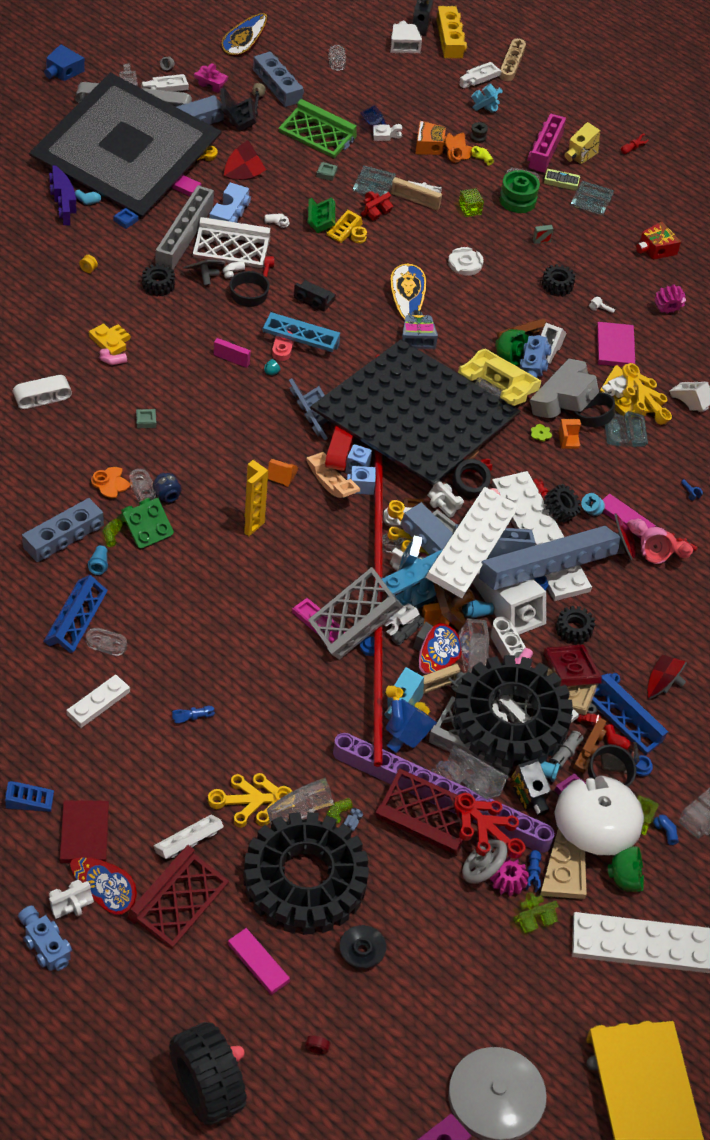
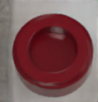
(317, 1044)

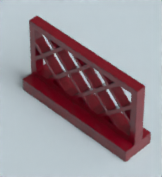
(413, 825)
(164, 883)

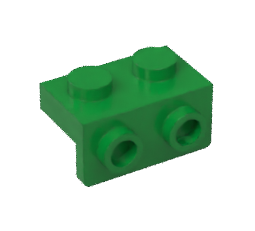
(321, 215)

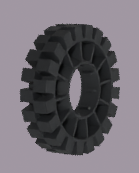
(508, 740)
(300, 905)

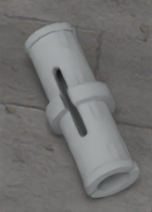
(567, 749)

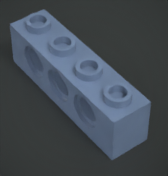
(278, 79)
(63, 530)

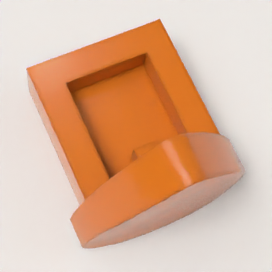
(281, 472)

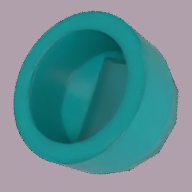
(272, 367)

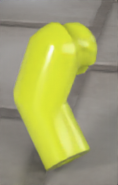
(483, 154)

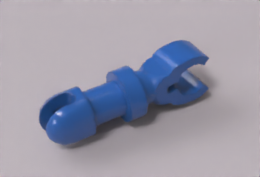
(184, 715)
(534, 870)

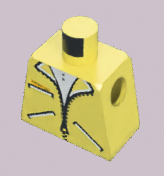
(583, 144)

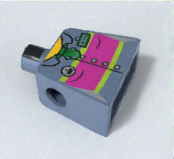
(420, 331)

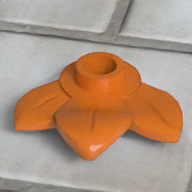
(457, 145)
(110, 482)

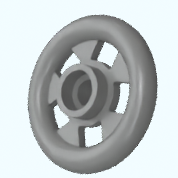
(487, 863)

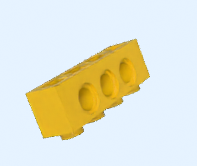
(451, 32)

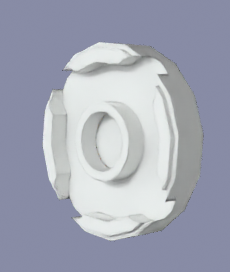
(465, 261)

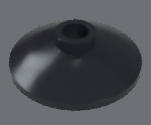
(365, 938)

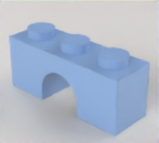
(234, 201)

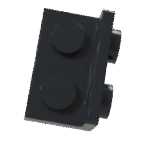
(313, 295)

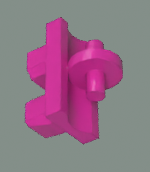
(211, 76)

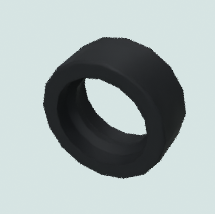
(475, 465)

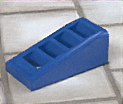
(29, 790)

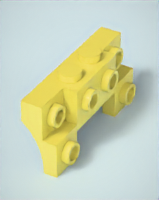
(501, 373)

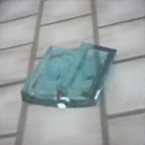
(374, 180)
(592, 197)
(627, 430)

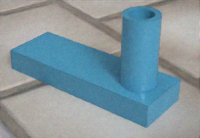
(411, 553)

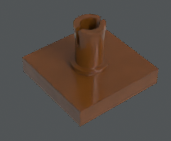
(452, 605)

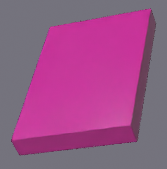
(615, 344)

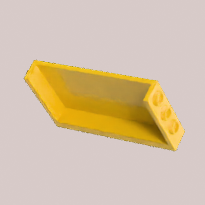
(645, 1082)

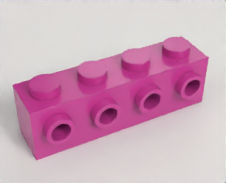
(546, 143)

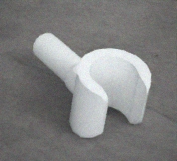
(597, 302)

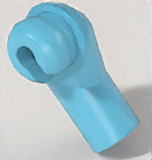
(88, 198)

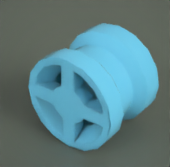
(597, 506)

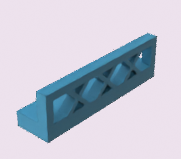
(302, 332)

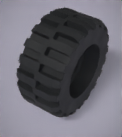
(208, 1073)

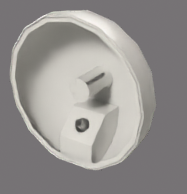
(599, 815)

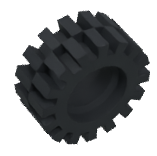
(556, 273)
(158, 287)
(562, 503)
(574, 634)

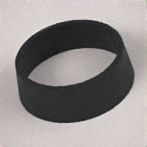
(249, 277)
(599, 399)
(622, 754)

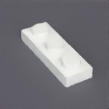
(98, 701)
(189, 836)

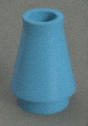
(98, 562)
(477, 609)

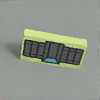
(562, 179)

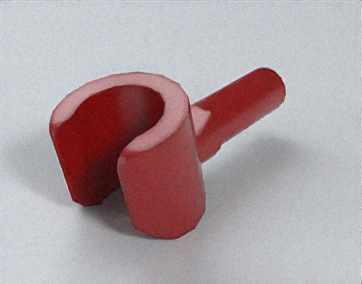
(268, 262)

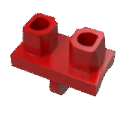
(374, 203)

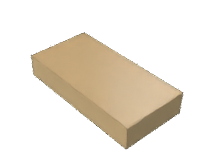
(440, 678)

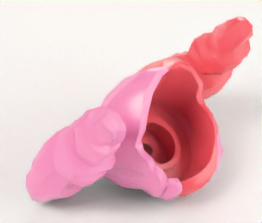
(664, 540)

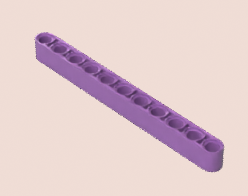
(355, 747)

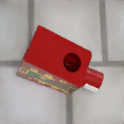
(658, 242)

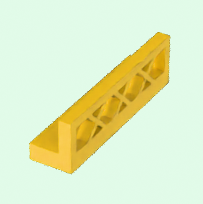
(255, 497)

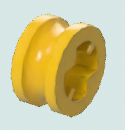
(358, 234)
(88, 263)

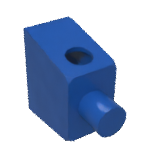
(64, 64)

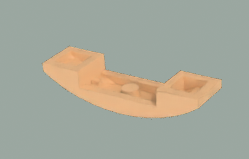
(330, 478)

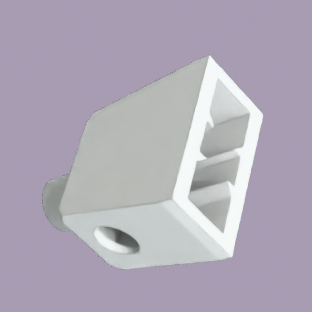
(405, 38)

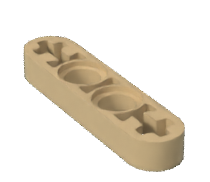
(511, 59)

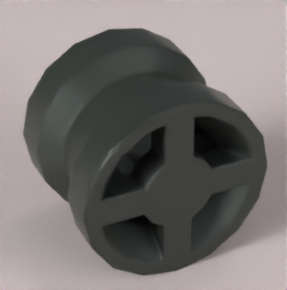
(478, 132)

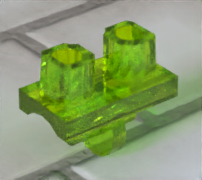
(527, 918)

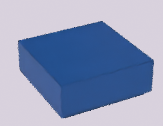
(125, 218)

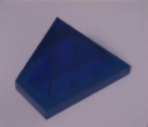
(373, 116)

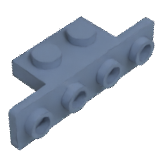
(305, 403)

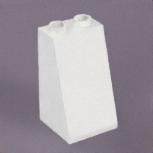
(520, 603)

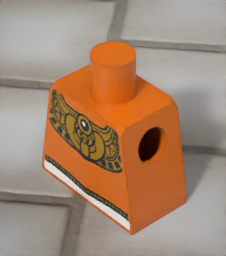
(430, 139)

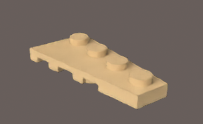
(565, 871)

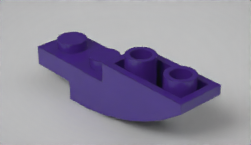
(63, 194)

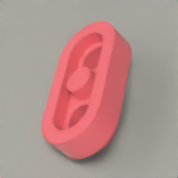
(282, 348)

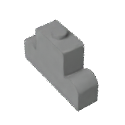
(567, 389)

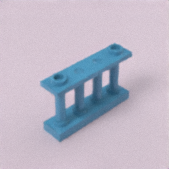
(408, 577)

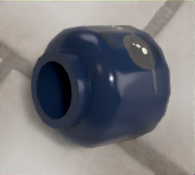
(167, 487)

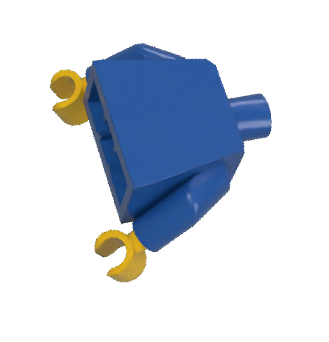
(408, 722)

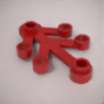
(487, 823)

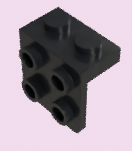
(241, 114)

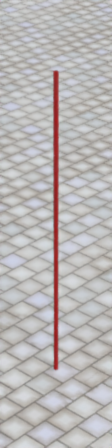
(378, 566)

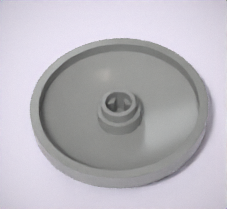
(497, 1094)

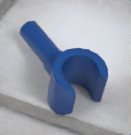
(693, 491)

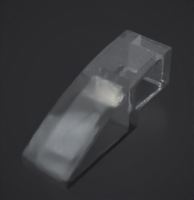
(302, 800)

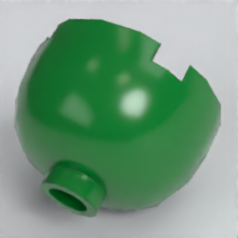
(511, 345)
(627, 870)

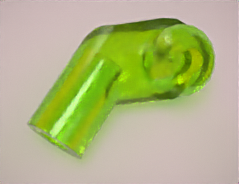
(111, 530)
(339, 807)

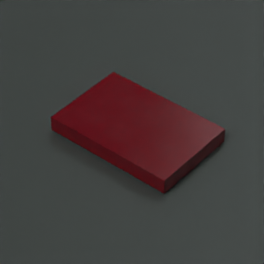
(572, 665)
(84, 830)

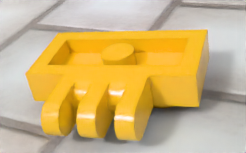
(110, 339)

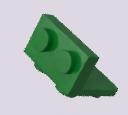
(147, 522)

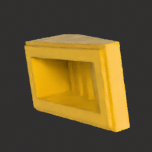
(347, 217)

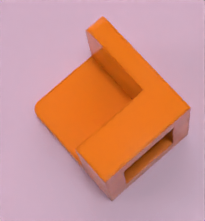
(569, 433)
(433, 615)

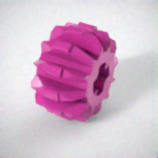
(670, 299)
(510, 877)

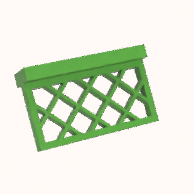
(325, 121)

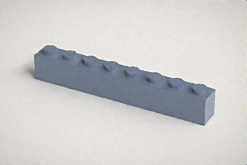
(549, 557)

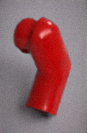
(615, 739)

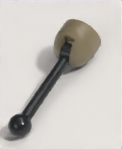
(260, 93)

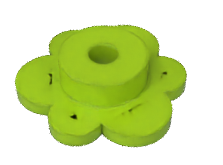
(541, 432)

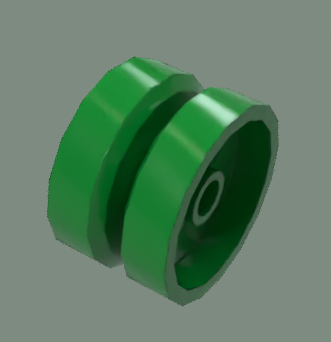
(519, 191)

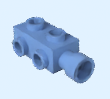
(536, 349)
(44, 941)

